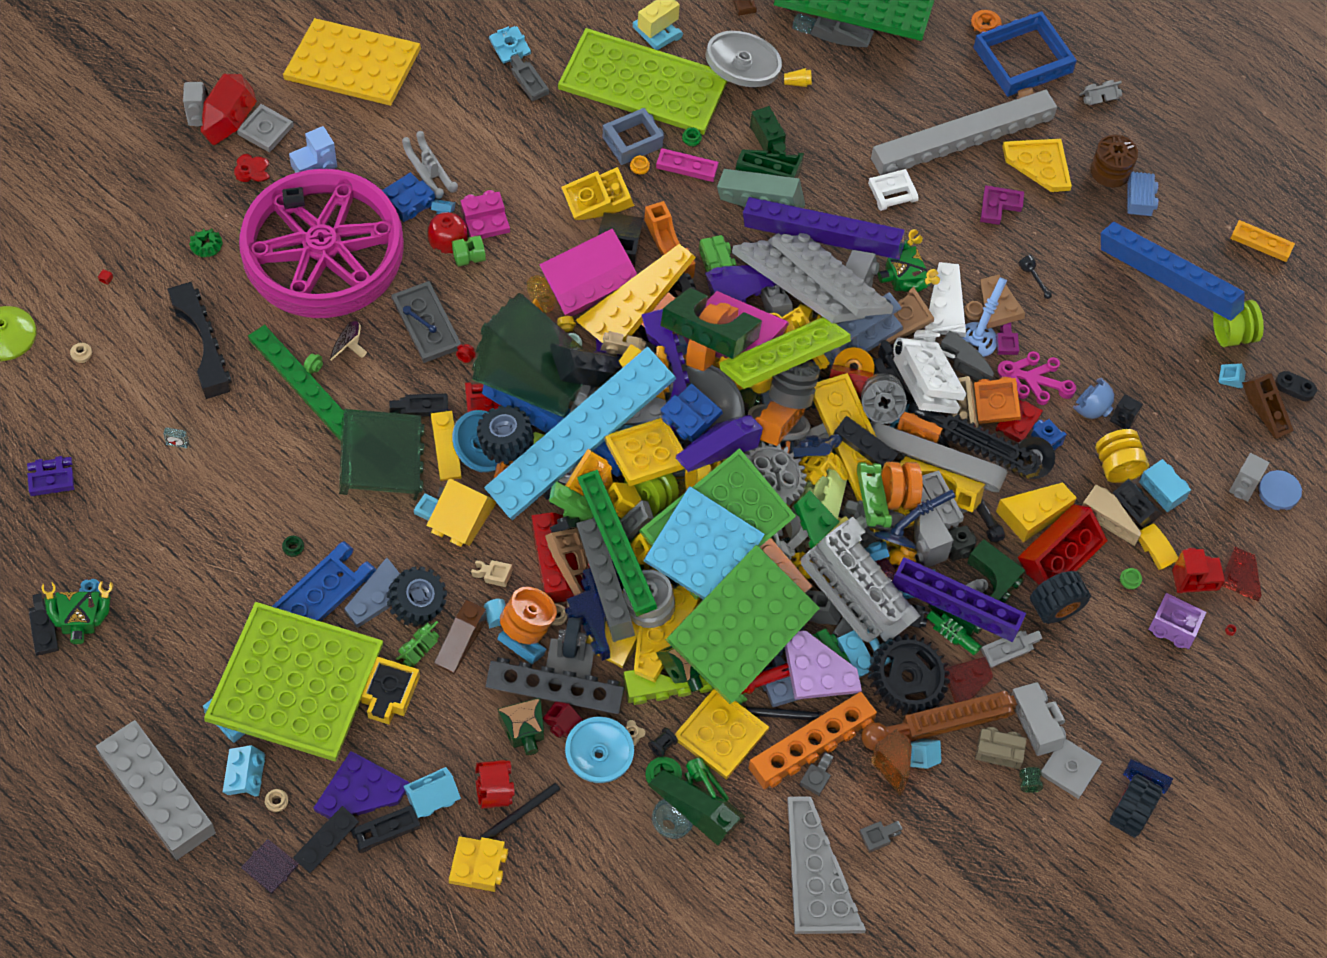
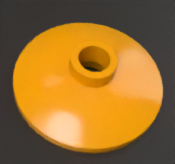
(855, 355)

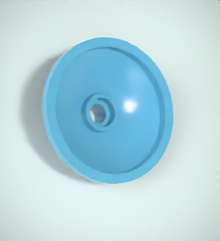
(603, 737)

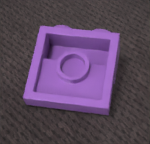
(1177, 621)

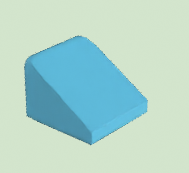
(1232, 375)

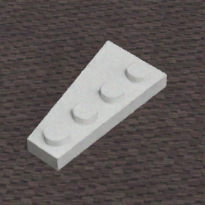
(947, 300)

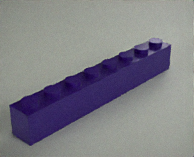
(824, 228)

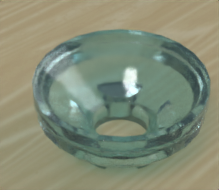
(665, 811)

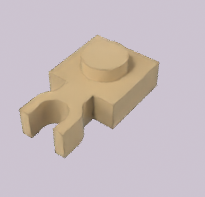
(495, 573)

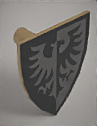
(350, 338)

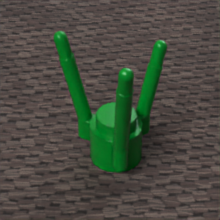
(699, 771)

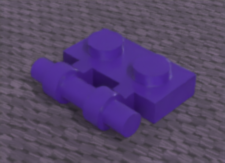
(50, 481)

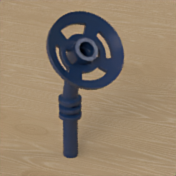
(896, 534)

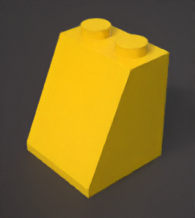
(460, 513)

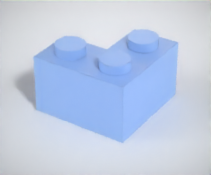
(317, 154)

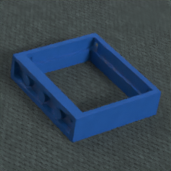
(1032, 78)

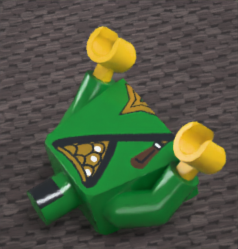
(910, 269)
(77, 611)

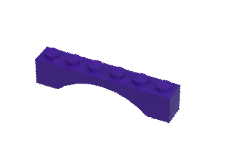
(664, 337)

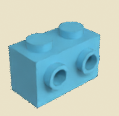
(1165, 485)
(432, 792)

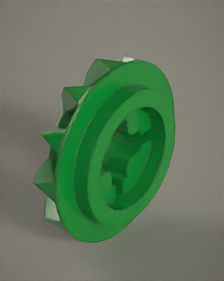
(208, 249)
(667, 764)

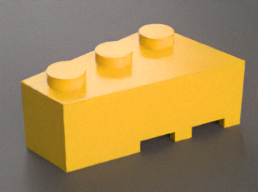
(1035, 509)

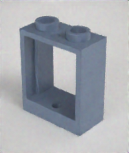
(643, 147)

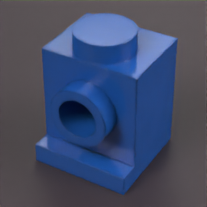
(1049, 432)

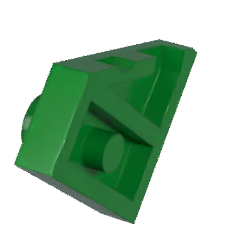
(814, 518)

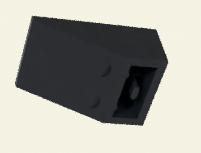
(627, 230)

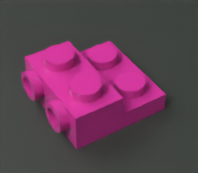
(485, 214)

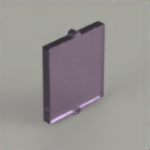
(269, 866)

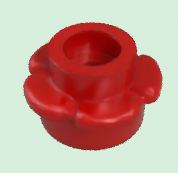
(465, 353)

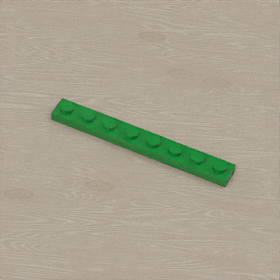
(298, 378)
(617, 543)

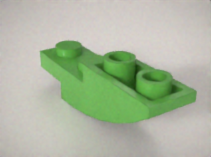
(571, 501)

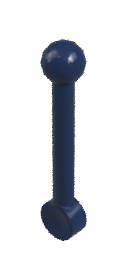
(407, 311)

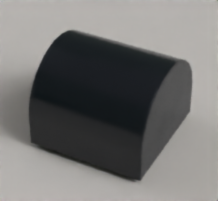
(293, 198)

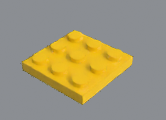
(645, 451)
(721, 733)

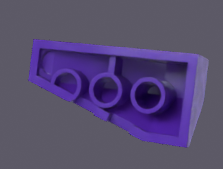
(737, 281)
(721, 442)

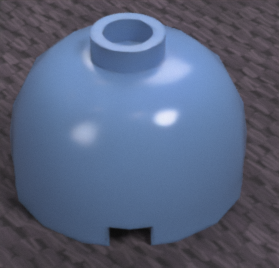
(1096, 400)

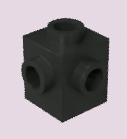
(963, 543)

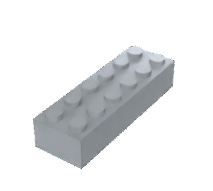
(155, 789)

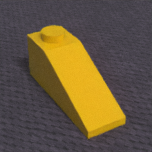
(446, 455)

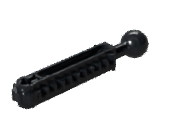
(983, 442)

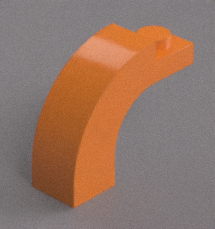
(699, 355)

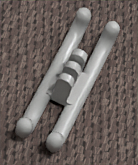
(429, 167)

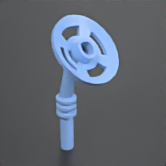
(979, 327)

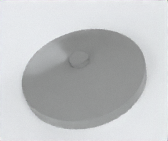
(743, 58)

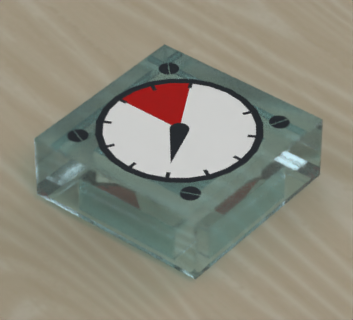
(176, 437)

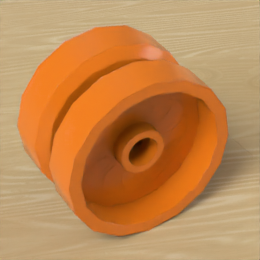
(902, 485)
(528, 615)

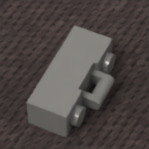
(1036, 719)

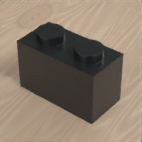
(1137, 503)

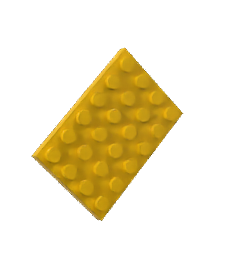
(352, 61)

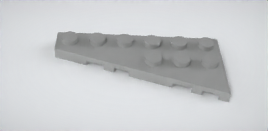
(818, 885)

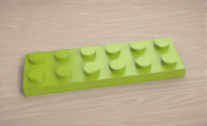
(784, 352)

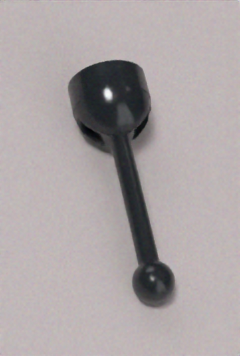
(1028, 264)

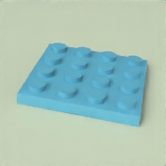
(701, 543)

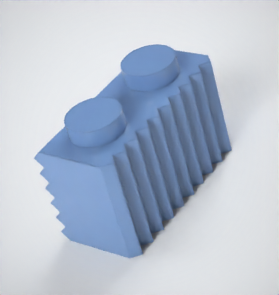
(1142, 194)

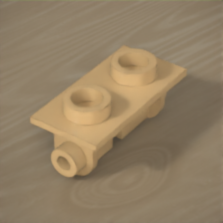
(614, 343)

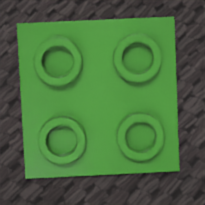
(423, 641)

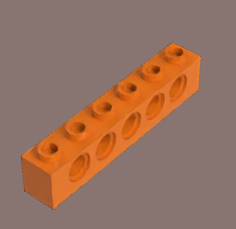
(855, 707)

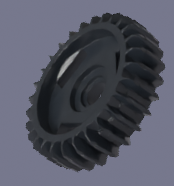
(926, 681)

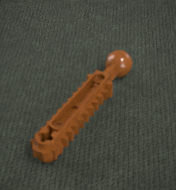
(945, 719)

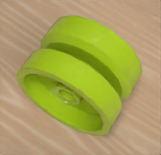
(658, 492)

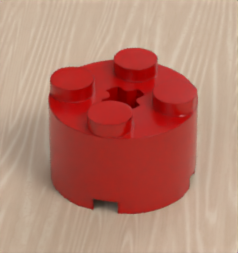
(493, 784)

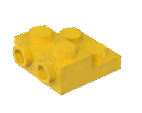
(478, 863)

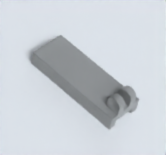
(948, 511)

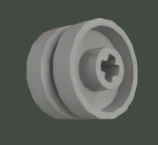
(663, 596)

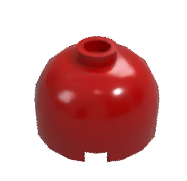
(445, 229)

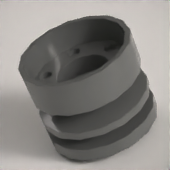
(795, 386)
(883, 386)

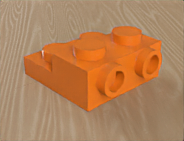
(997, 400)

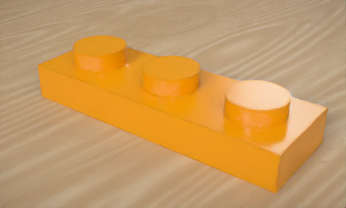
(1262, 241)

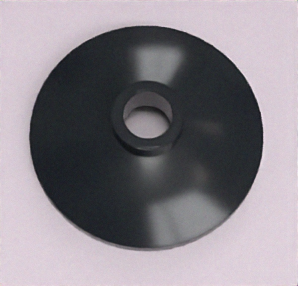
(1044, 450)

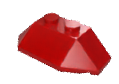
(226, 107)

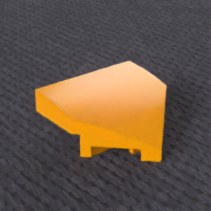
(589, 463)

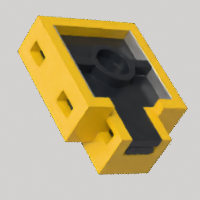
(389, 689)

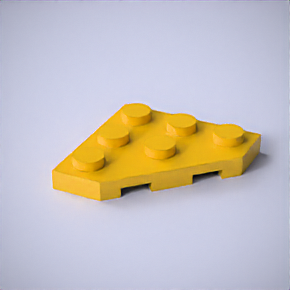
(1040, 161)

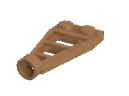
(564, 543)

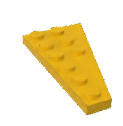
(624, 308)

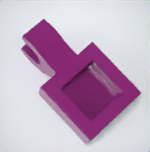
(1007, 341)

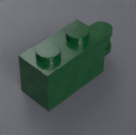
(768, 130)

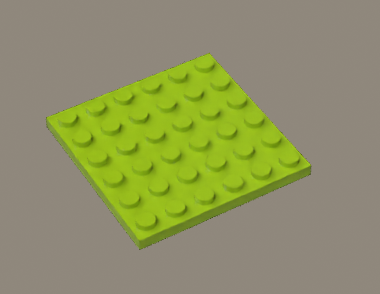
(294, 681)

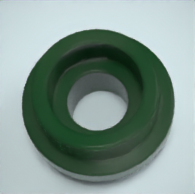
(290, 541)

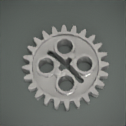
(789, 471)

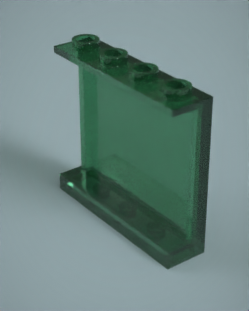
(381, 452)

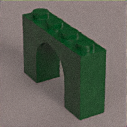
(728, 339)
(999, 570)

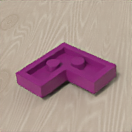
(997, 199)

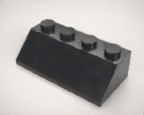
(584, 365)

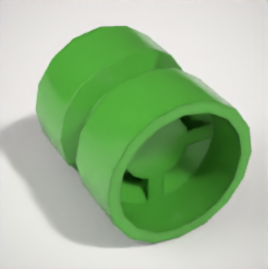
(468, 250)

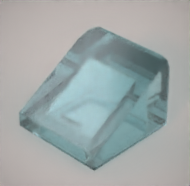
(803, 23)

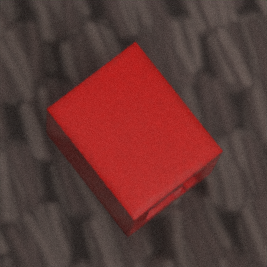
(105, 277)

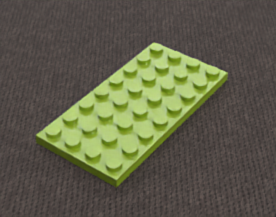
(642, 77)

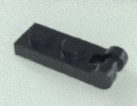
(385, 828)

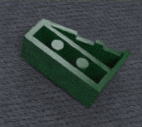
(773, 164)

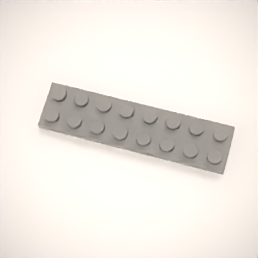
(832, 275)
(792, 279)

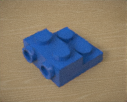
(409, 196)
(690, 413)

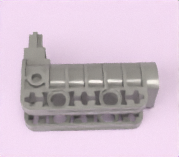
(859, 583)

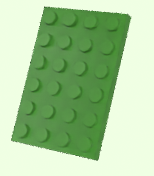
(741, 491)
(742, 624)

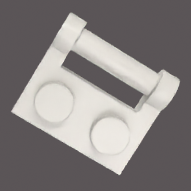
(891, 184)

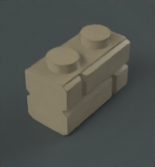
(1000, 747)

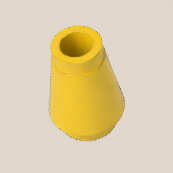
(798, 78)

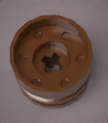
(1114, 160)

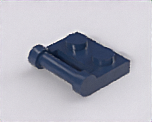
(817, 446)

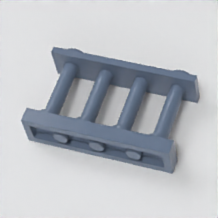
(869, 331)

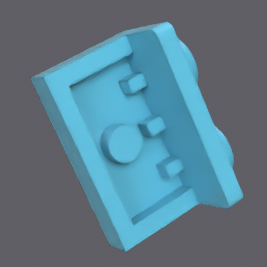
(244, 771)

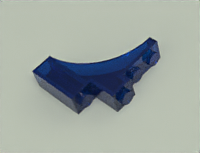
(590, 611)

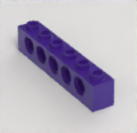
(958, 599)

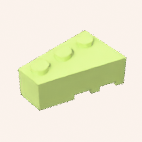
(828, 491)

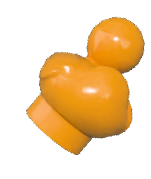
(897, 555)

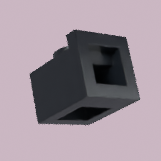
(1126, 412)

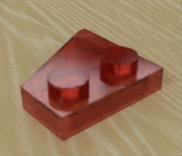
(1242, 574)
(968, 678)

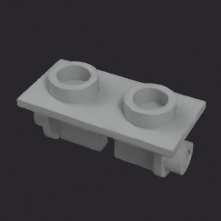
(1108, 89)

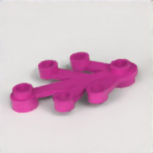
(1033, 378)

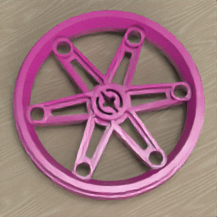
(322, 244)

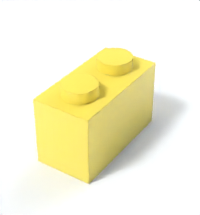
(658, 16)

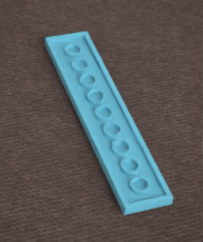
(580, 430)

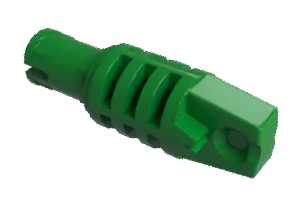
(953, 632)

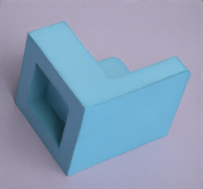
(925, 753)

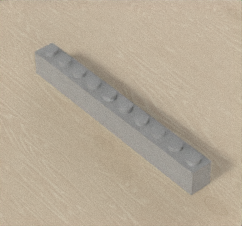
(963, 132)

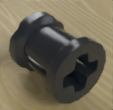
(663, 742)

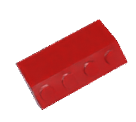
(1064, 545)
(551, 577)

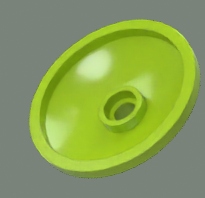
(16, 333)

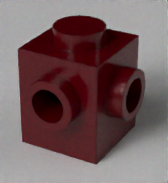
(561, 719)

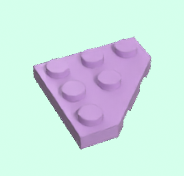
(818, 669)

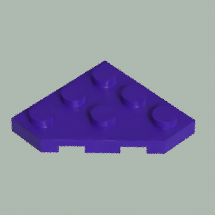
(360, 788)

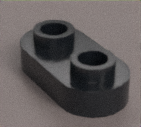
(1296, 386)

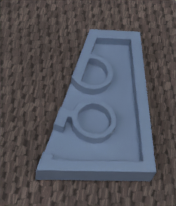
(372, 597)

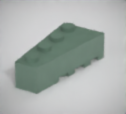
(740, 185)

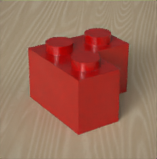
(1197, 572)

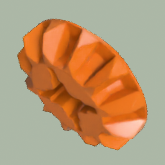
(985, 16)

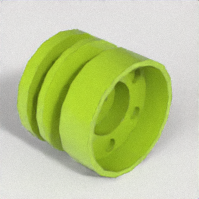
(1243, 329)

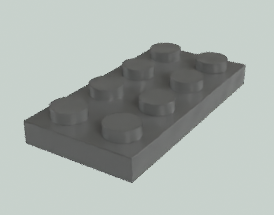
(427, 306)

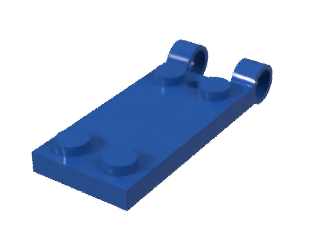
(322, 589)

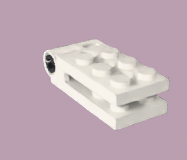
(928, 375)

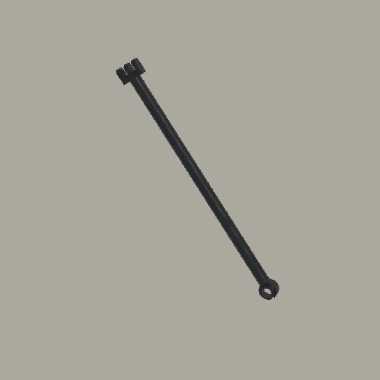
(995, 532)

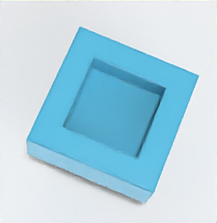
(425, 506)

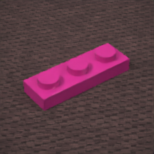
(687, 165)

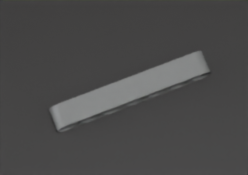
(941, 456)

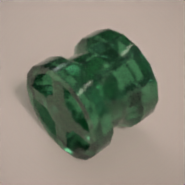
(1031, 779)

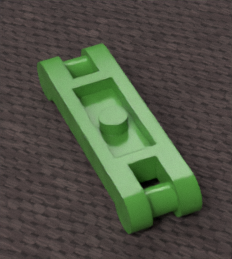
(873, 495)

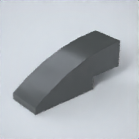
(841, 32)
(966, 358)

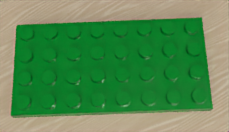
(895, 17)

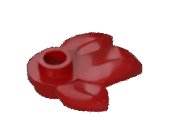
(251, 168)

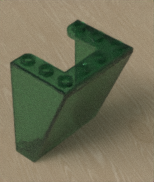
(519, 358)

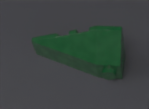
(710, 815)

